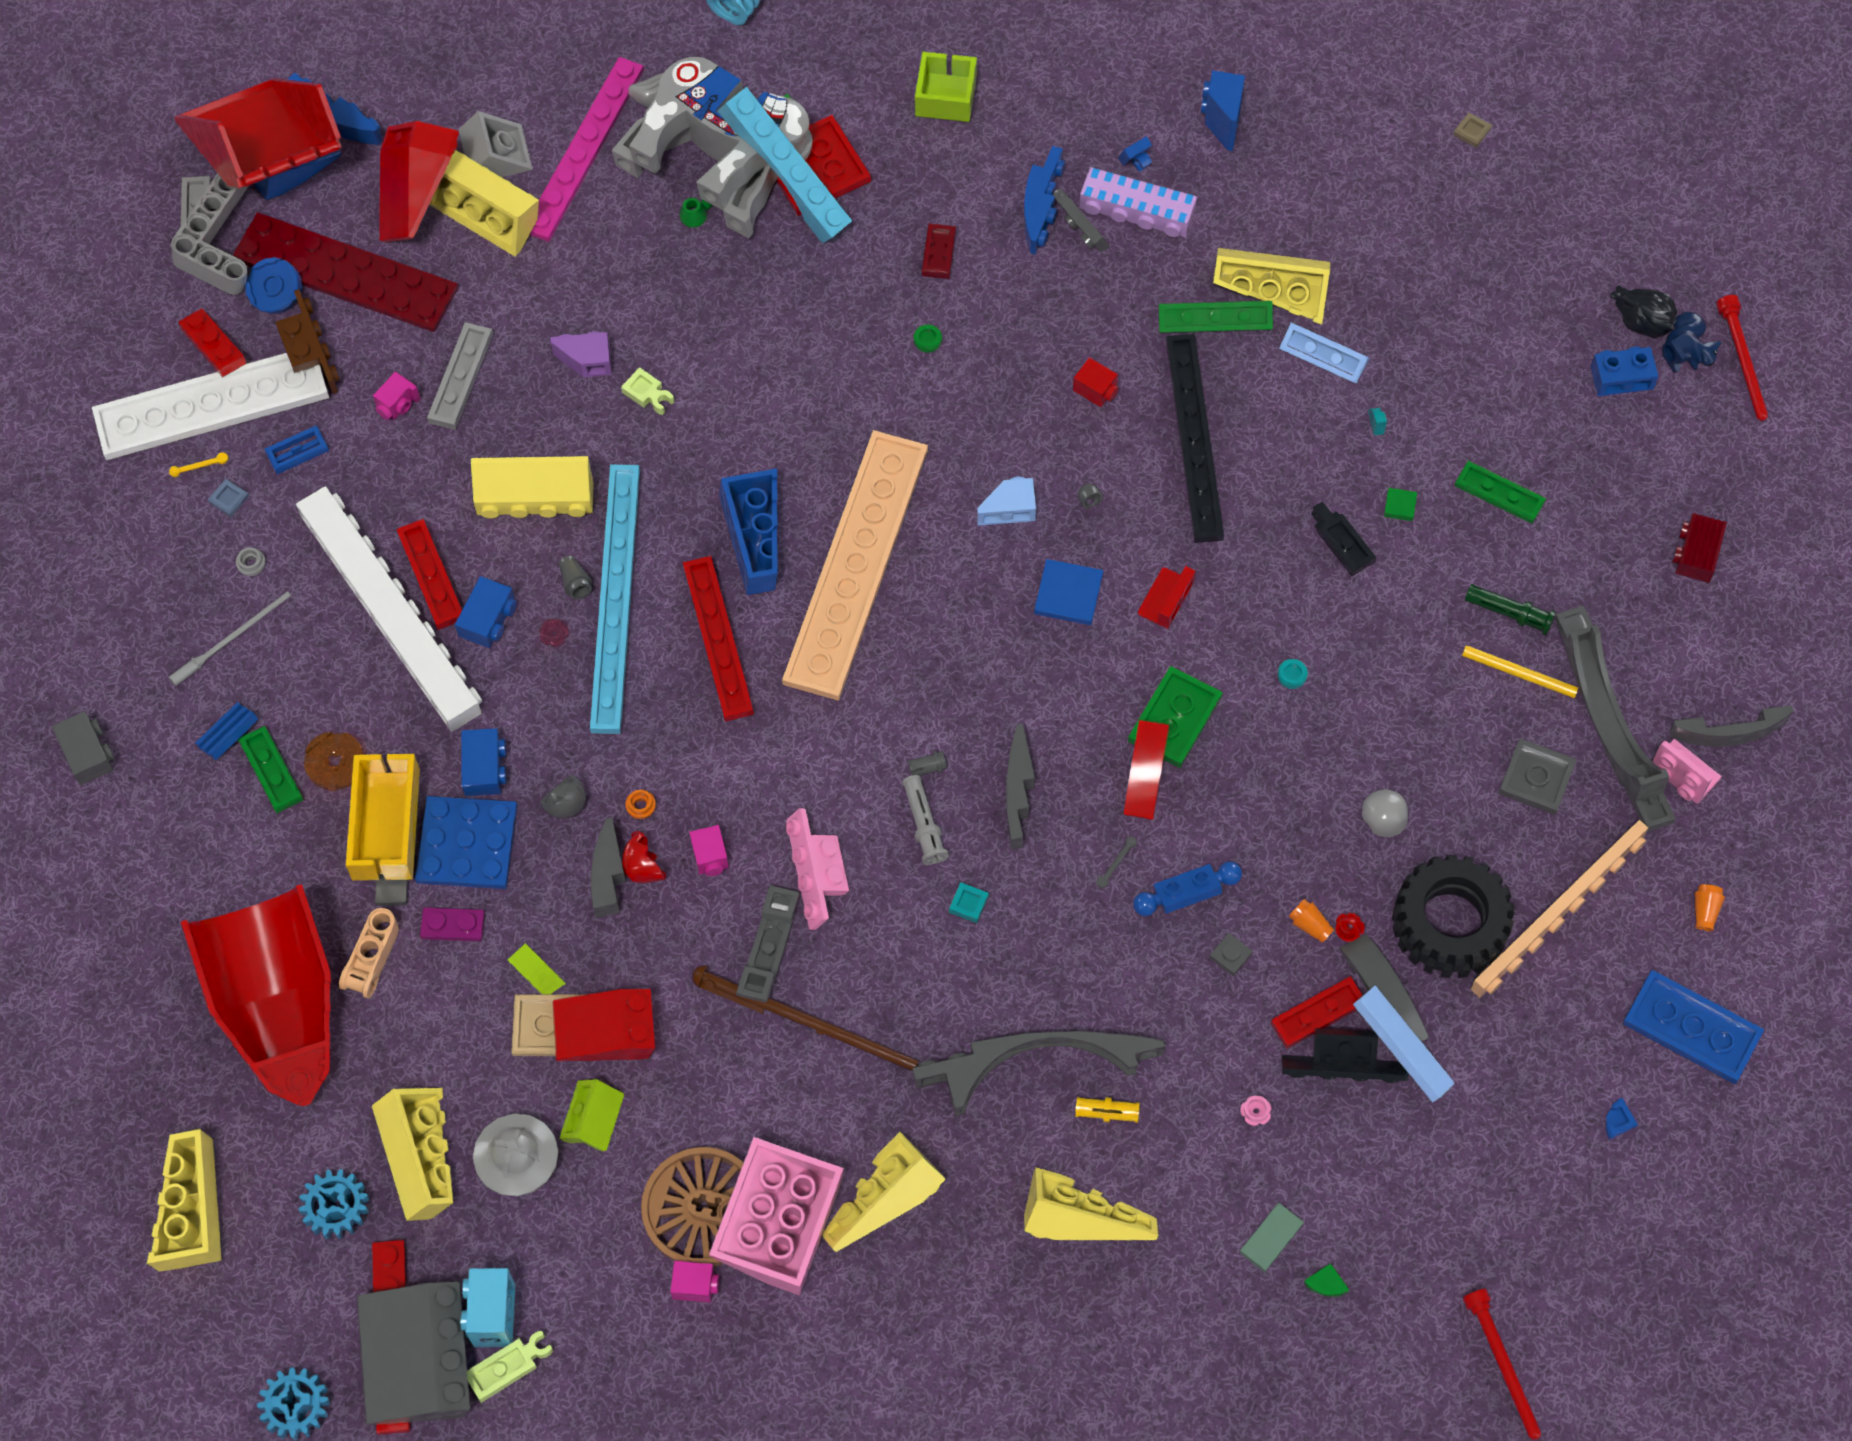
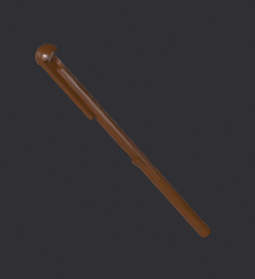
(728, 990)

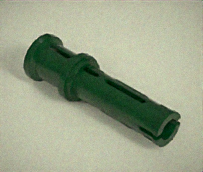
(1524, 613)

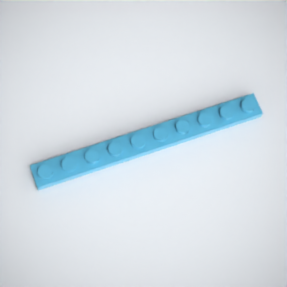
(615, 600)

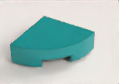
(1378, 420)

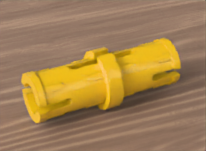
(1126, 1112)

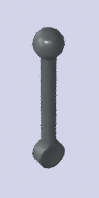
(1102, 881)

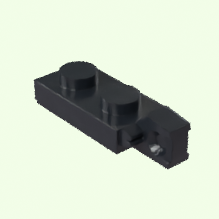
(1342, 539)

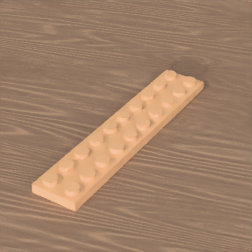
(855, 565)

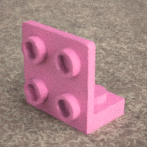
(1686, 771)

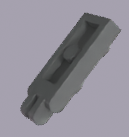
(1076, 219)

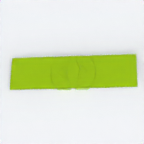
(536, 970)

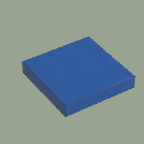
(1068, 592)

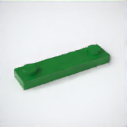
(1215, 316)

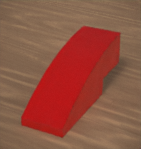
(1146, 769)

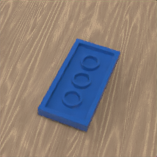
(1693, 1027)

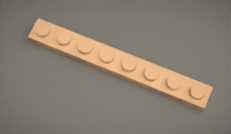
(1552, 918)

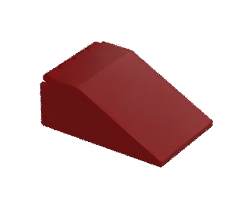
(263, 130)

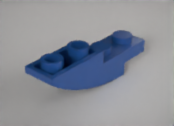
(350, 120)
(1039, 199)

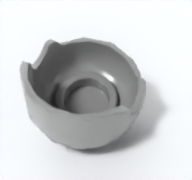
(1385, 812)

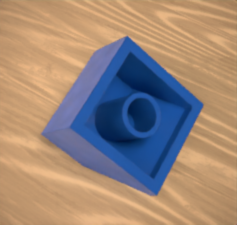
(1222, 105)

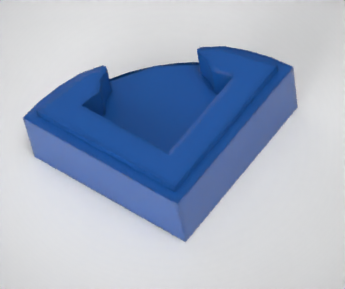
(1619, 1120)

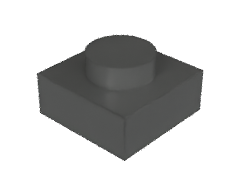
(1231, 954)

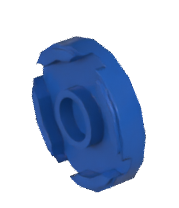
(273, 285)

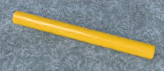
(1520, 671)

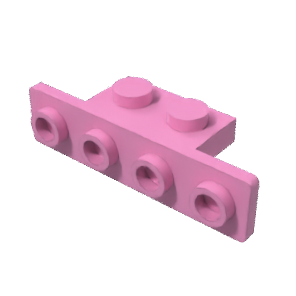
(817, 866)

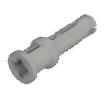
(927, 832)

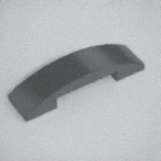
(1695, 731)
(769, 944)
(1376, 971)

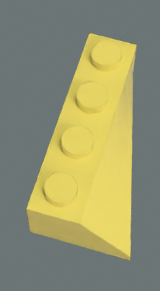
(1288, 281)
(416, 1149)

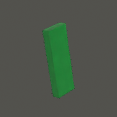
(1500, 492)
(270, 769)

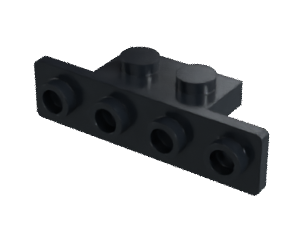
(1345, 1056)

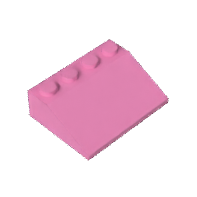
(777, 1215)

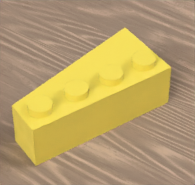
(188, 1208)

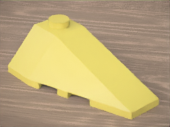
(1066, 1213)

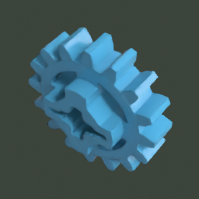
(326, 1214)
(308, 1402)

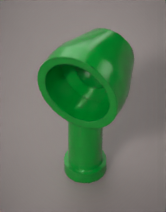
(695, 217)

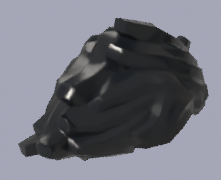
(1646, 311)

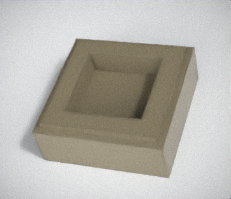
(1472, 130)

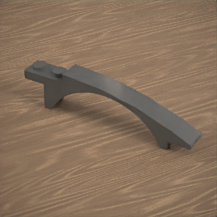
(1639, 775)
(966, 1072)

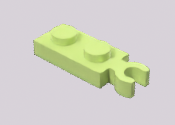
(506, 1366)

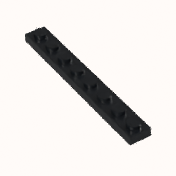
(1194, 438)

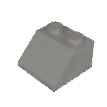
(495, 144)

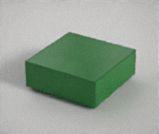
(1400, 504)

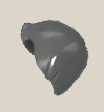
(565, 799)

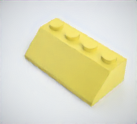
(486, 203)
(532, 486)

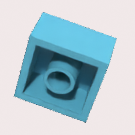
(489, 1307)

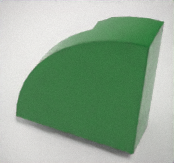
(1327, 1283)

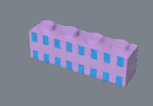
(1137, 202)

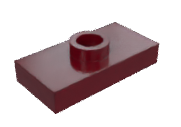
(938, 251)

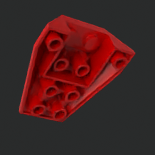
(410, 172)

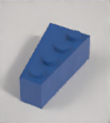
(751, 518)

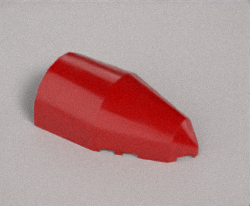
(268, 990)

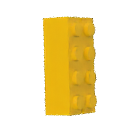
(383, 817)

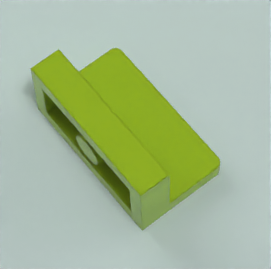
(592, 1114)

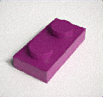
(452, 924)

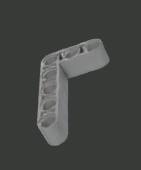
(199, 242)

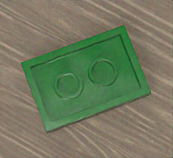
(1185, 707)

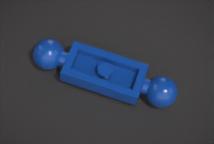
(1187, 888)

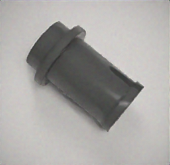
(928, 764)

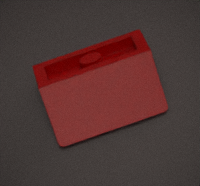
(1167, 596)

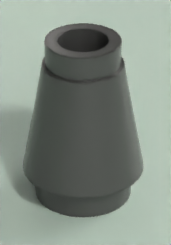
(574, 578)

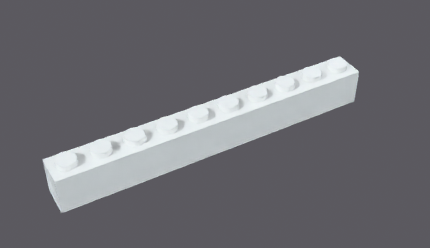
(389, 609)

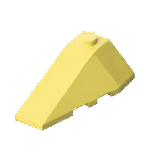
(897, 1185)

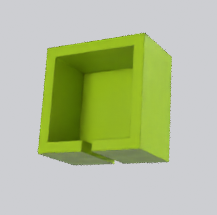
(943, 94)

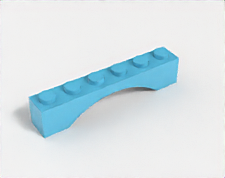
(758, 129)

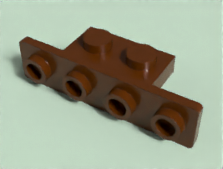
(302, 342)

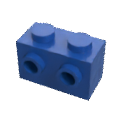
(1624, 371)

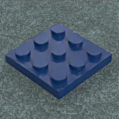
(466, 842)

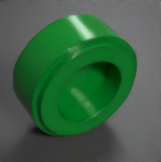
(927, 338)

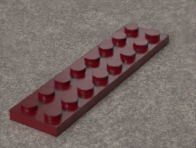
(350, 272)

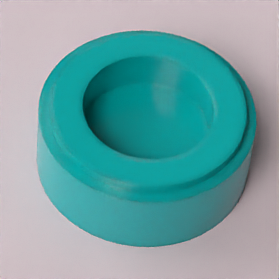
(1292, 673)

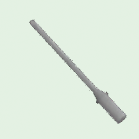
(196, 663)

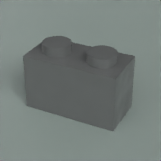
(83, 748)

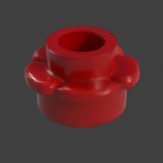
(1346, 932)

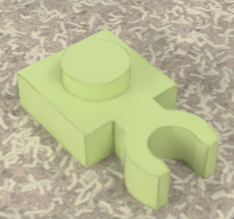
(644, 389)

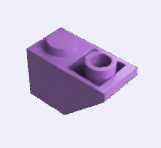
(584, 353)

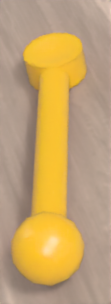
(221, 458)

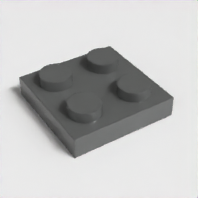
(1537, 776)

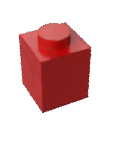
(1096, 382)

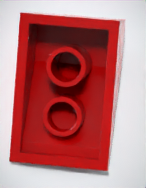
(604, 1026)

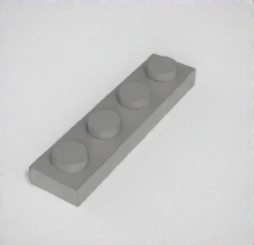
(460, 376)

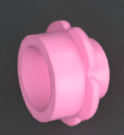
(1259, 1103)

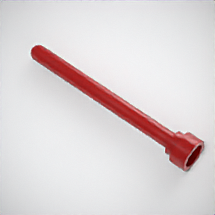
(1729, 308)
(1479, 1305)

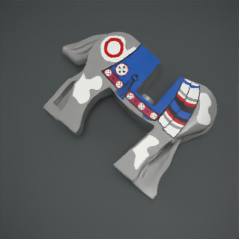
(684, 109)

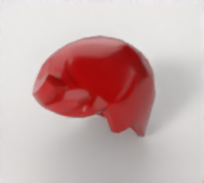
(639, 863)

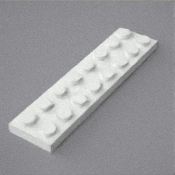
(205, 405)

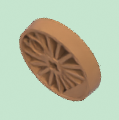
(657, 1195)

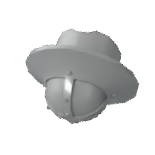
(515, 1155)

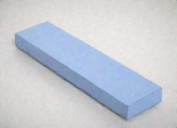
(1403, 1043)

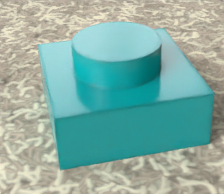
(968, 902)

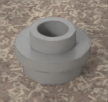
(248, 554)

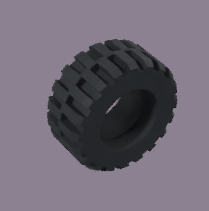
(1442, 951)

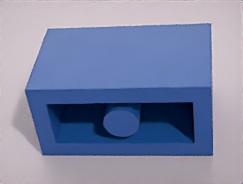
(485, 612)
(482, 762)

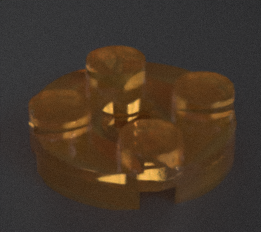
(316, 760)

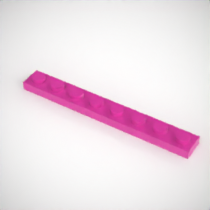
(585, 147)

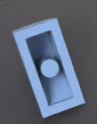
(1009, 503)

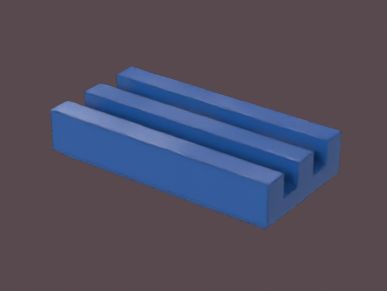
(300, 458)
(226, 731)

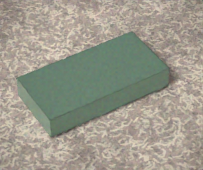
(1271, 1237)

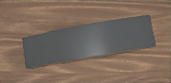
(1019, 778)

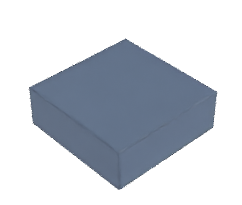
(228, 498)

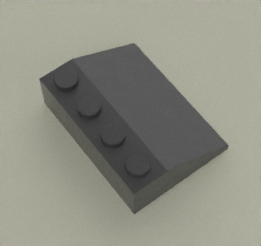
(413, 1354)

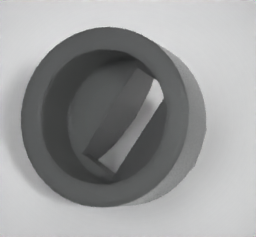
(1087, 492)

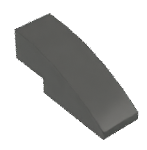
(606, 871)

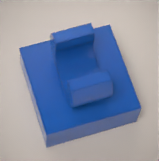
(1137, 154)

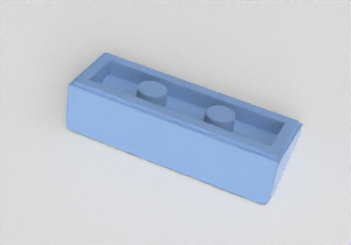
(1324, 350)

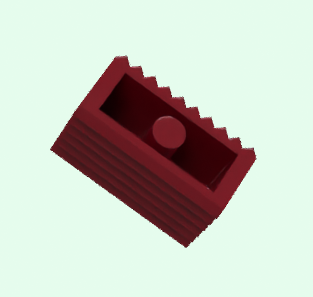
(1700, 547)

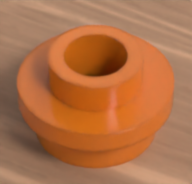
(640, 795)

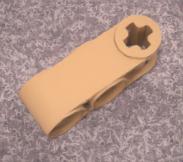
(362, 972)

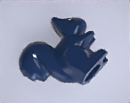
(1684, 343)

